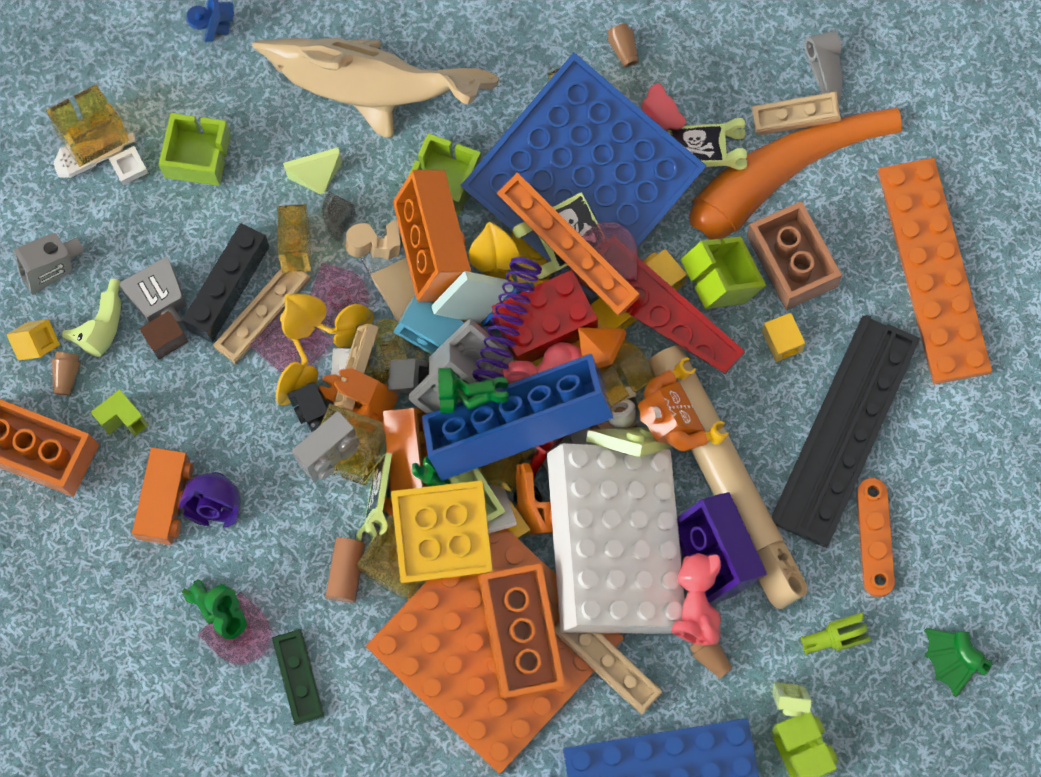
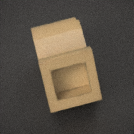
(363, 239)

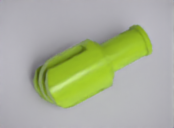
(833, 635)

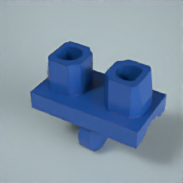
(214, 17)

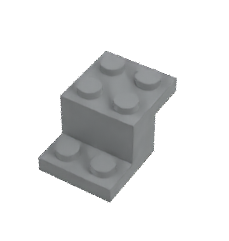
(461, 354)

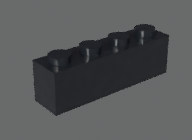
(226, 283)

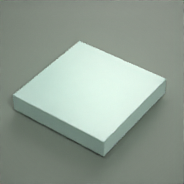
(471, 297)

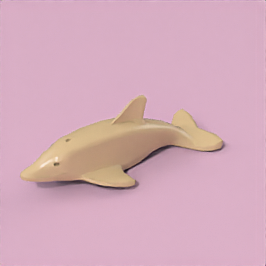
(368, 77)

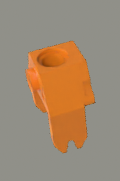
(369, 394)
(535, 513)

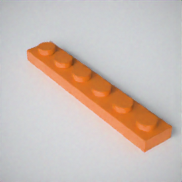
(568, 244)

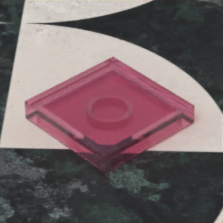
(281, 350)

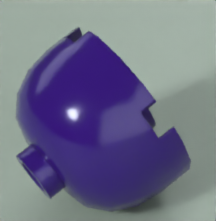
(206, 497)

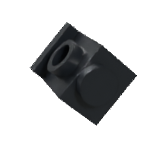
(311, 406)

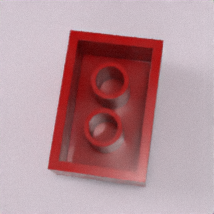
(552, 317)

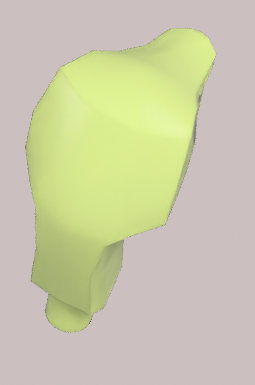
(97, 334)

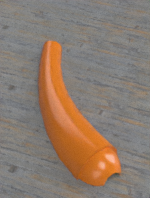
(737, 193)

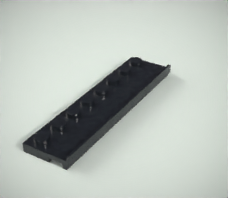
(844, 431)

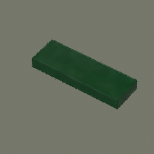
(298, 677)

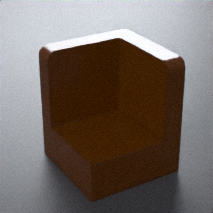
(163, 335)

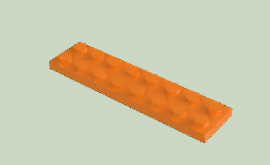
(934, 271)

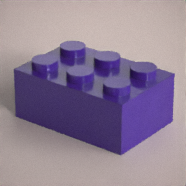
(717, 528)

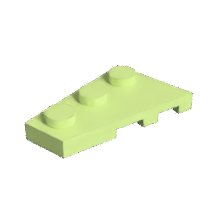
(633, 441)

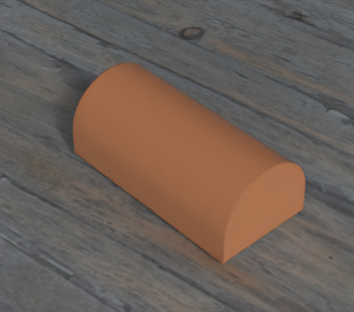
(344, 573)

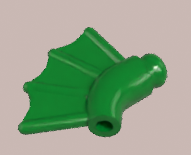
(955, 658)

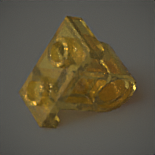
(387, 351)

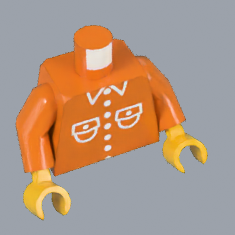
(671, 415)

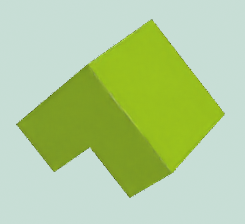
(118, 411)

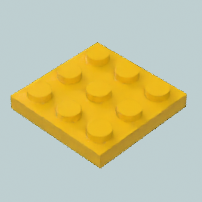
(441, 531)

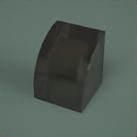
(337, 215)

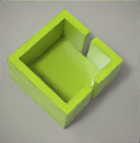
(194, 155)
(437, 155)
(723, 272)
(803, 748)

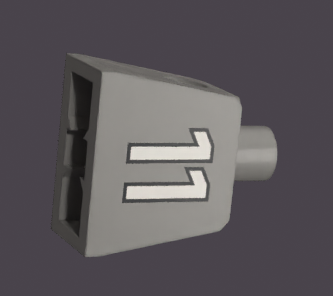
(45, 260)
(155, 291)

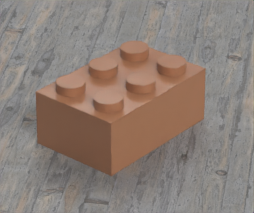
(794, 255)

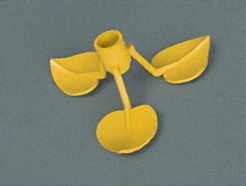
(493, 253)
(298, 321)

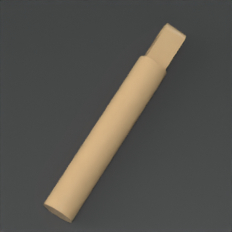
(727, 473)

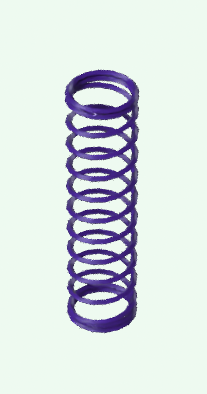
(520, 270)

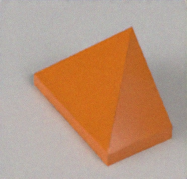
(601, 343)

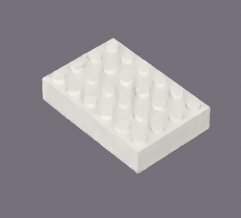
(615, 540)

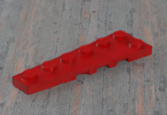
(680, 321)

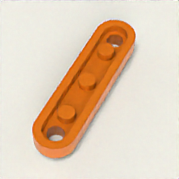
(875, 537)

